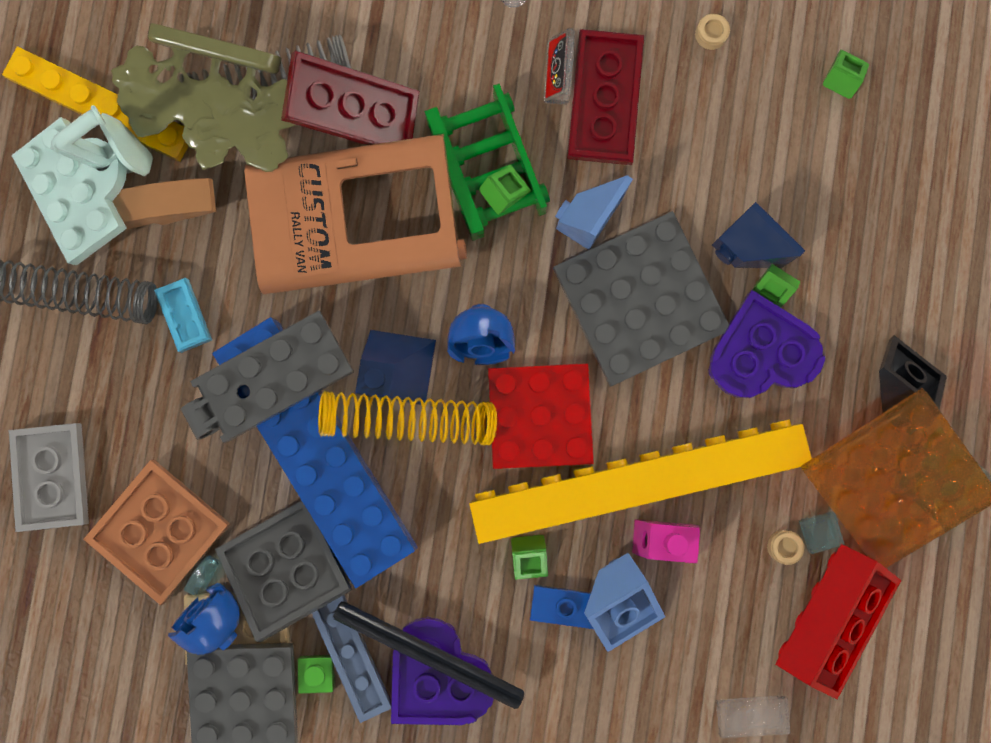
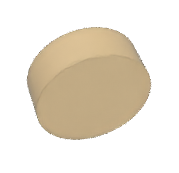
(712, 31)
(785, 547)

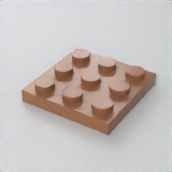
(157, 532)

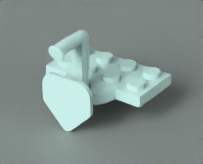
(80, 178)

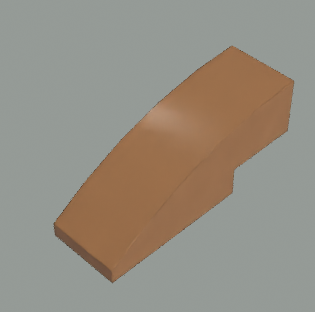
(165, 202)

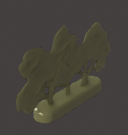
(212, 108)

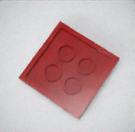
(541, 416)

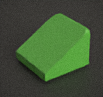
(846, 74)
(504, 189)
(529, 557)

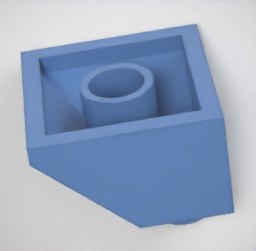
(591, 210)
(621, 603)

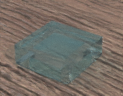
(821, 532)

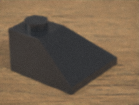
(905, 373)

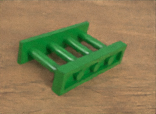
(466, 187)

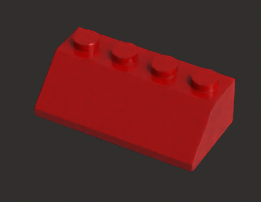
(838, 621)

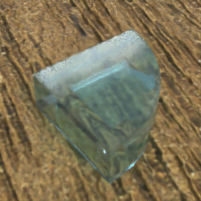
(202, 576)

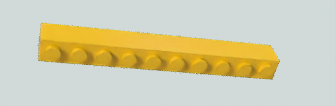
(639, 482)

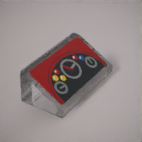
(559, 68)

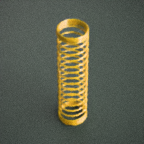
(328, 408)

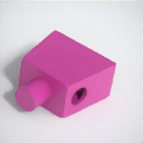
(666, 541)

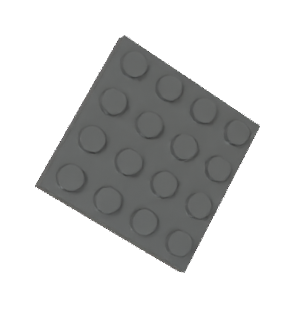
(641, 298)

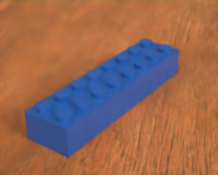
(330, 479)

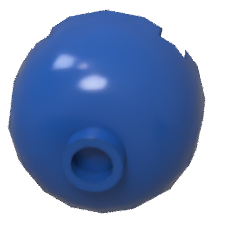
(481, 335)
(208, 622)

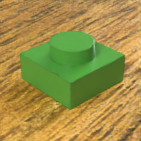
(776, 285)
(315, 674)

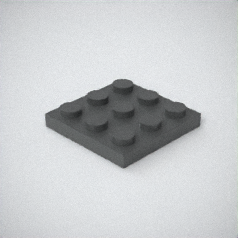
(282, 571)
(243, 694)

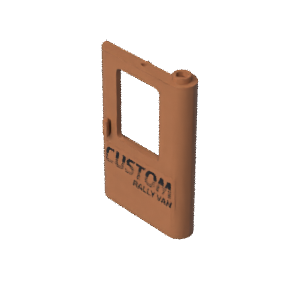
(302, 221)

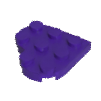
(764, 349)
(427, 695)

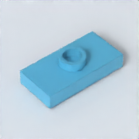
(183, 315)

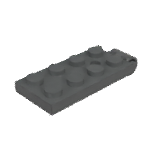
(277, 373)

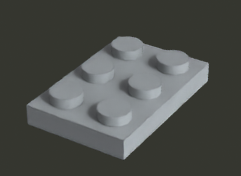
(48, 477)

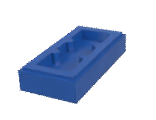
(560, 606)

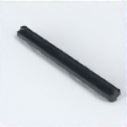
(429, 655)

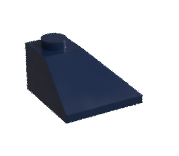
(756, 242)
(396, 366)

